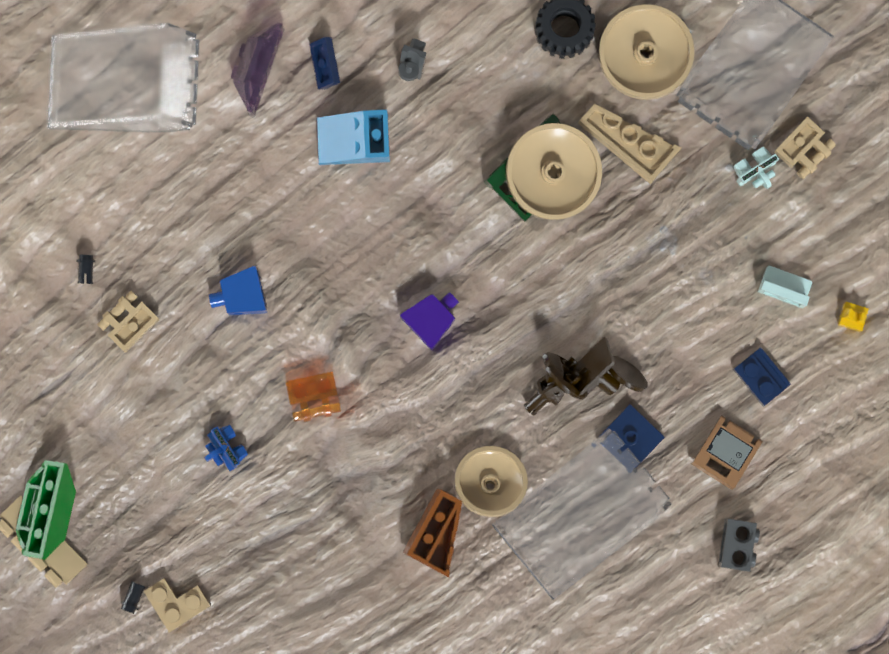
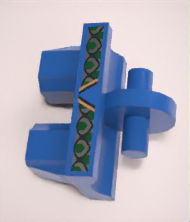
(219, 439)

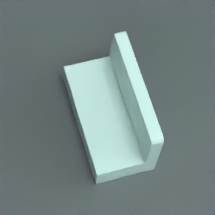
(785, 287)

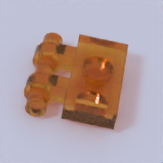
(311, 389)

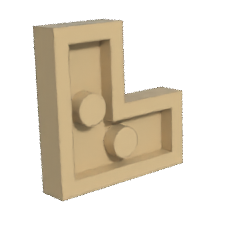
(175, 610)

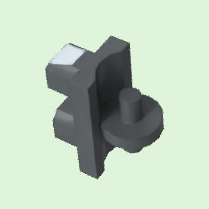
(412, 60)

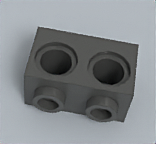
(731, 543)

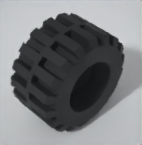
(561, 45)

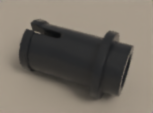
(85, 267)
(132, 597)

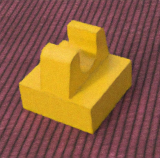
(853, 316)

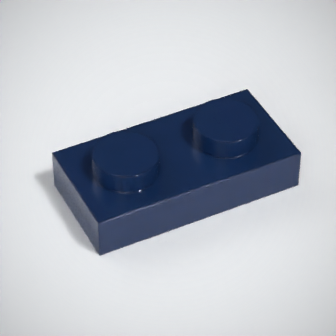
(324, 63)

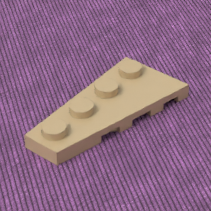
(635, 147)

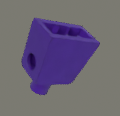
(431, 318)

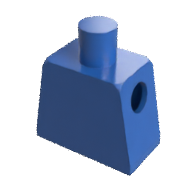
(241, 293)

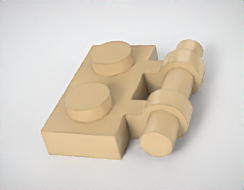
(799, 142)
(132, 326)

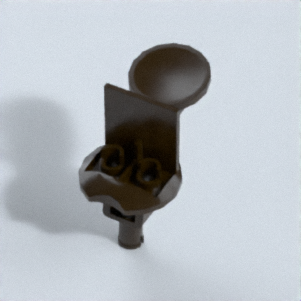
(579, 378)

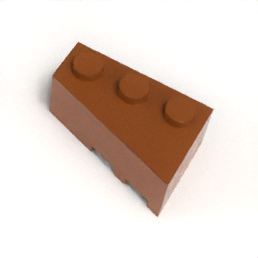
(436, 532)

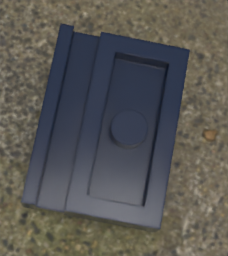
(762, 376)

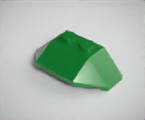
(45, 510)

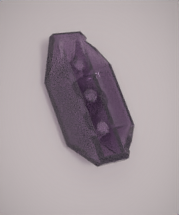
(255, 65)

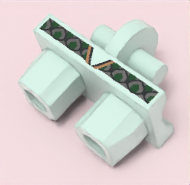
(765, 161)

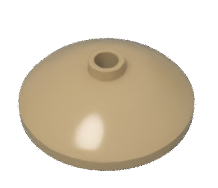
(496, 467)

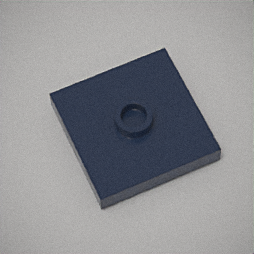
(636, 433)

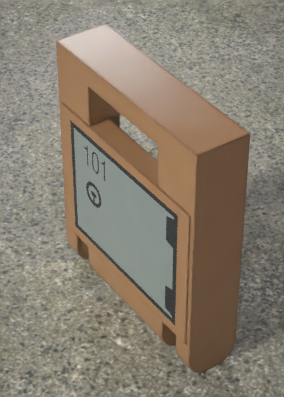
(730, 448)

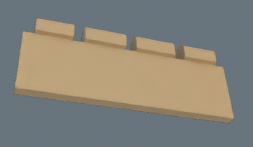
(63, 561)

